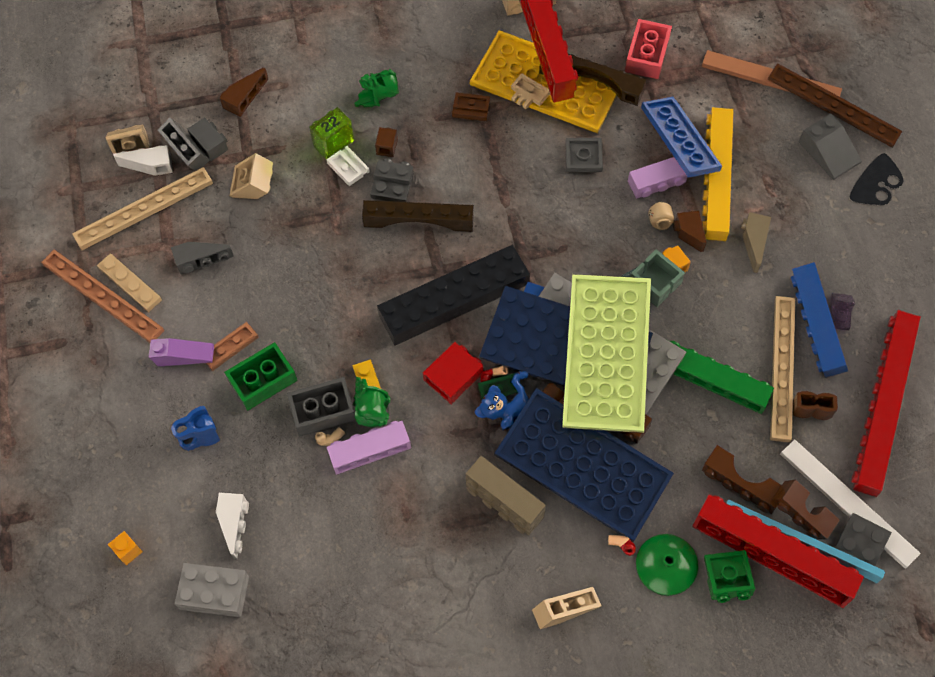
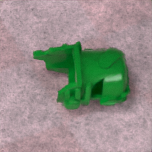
(377, 87)
(370, 404)

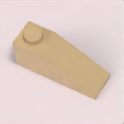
(565, 607)

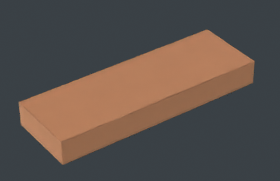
(232, 345)

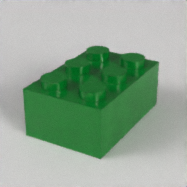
(261, 376)

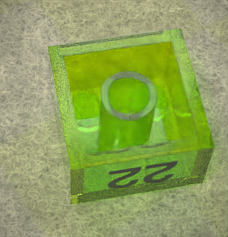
(331, 133)

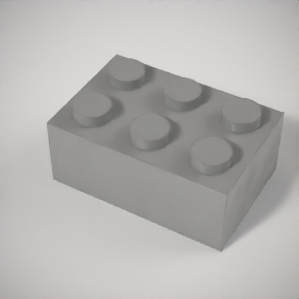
(212, 590)

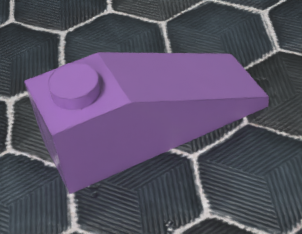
(180, 352)

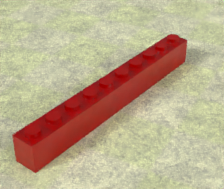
(886, 404)

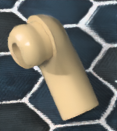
(326, 439)

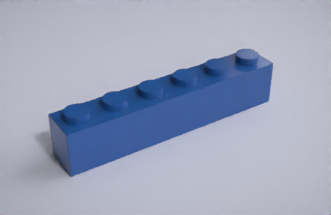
(820, 320)

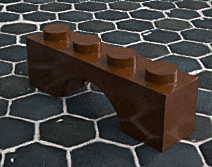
(721, 467)

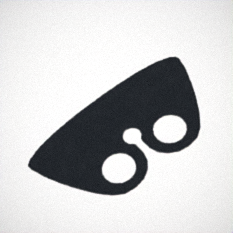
(867, 185)

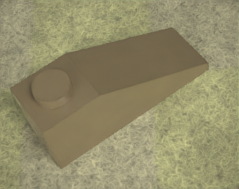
(755, 236)

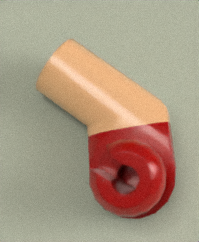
(493, 373)
(623, 542)

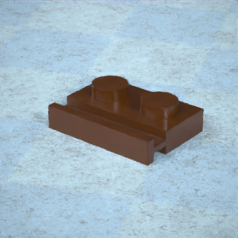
(471, 106)

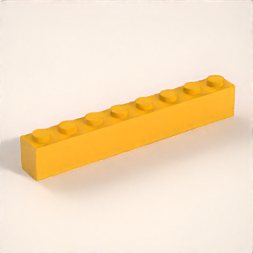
(718, 183)

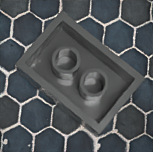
(321, 406)

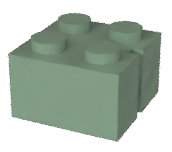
(664, 276)

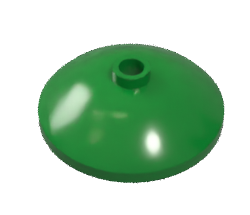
(657, 573)

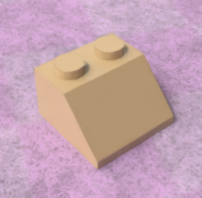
(128, 139)
(251, 178)

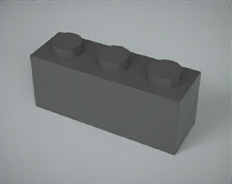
(183, 144)

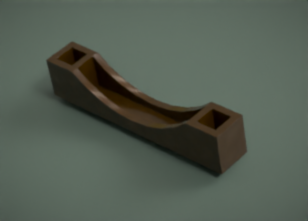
(626, 86)
(451, 216)

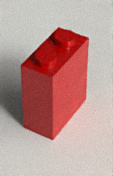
(453, 372)

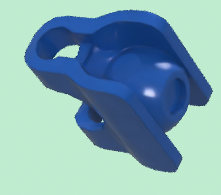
(199, 427)

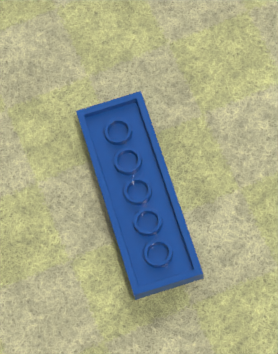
(681, 137)

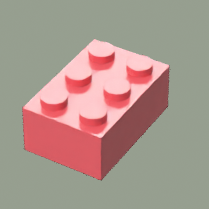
(648, 49)

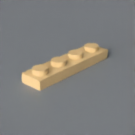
(129, 283)

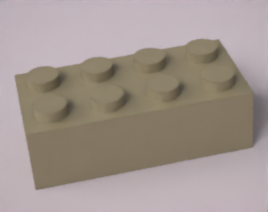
(505, 496)

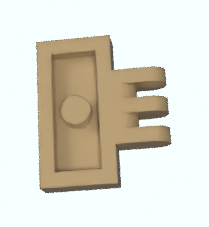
(528, 91)

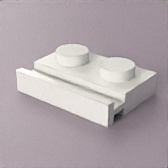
(348, 165)

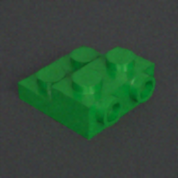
(729, 576)

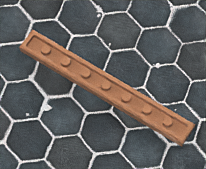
(749, 71)
(102, 296)

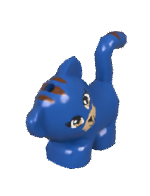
(495, 404)

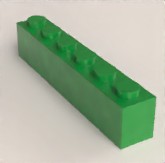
(723, 380)

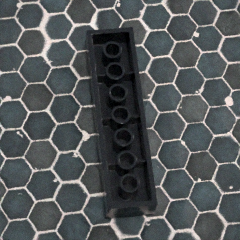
(452, 294)

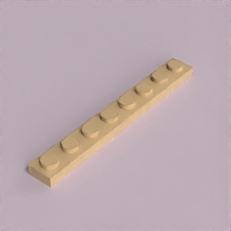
(142, 208)
(782, 369)

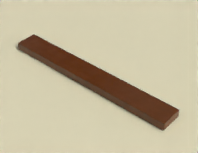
(835, 105)

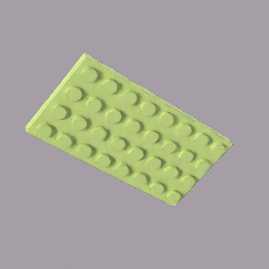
(607, 353)

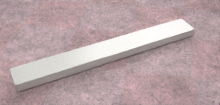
(846, 500)

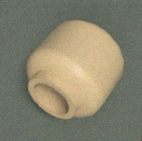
(661, 215)

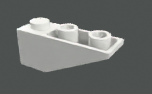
(150, 160)
(230, 514)

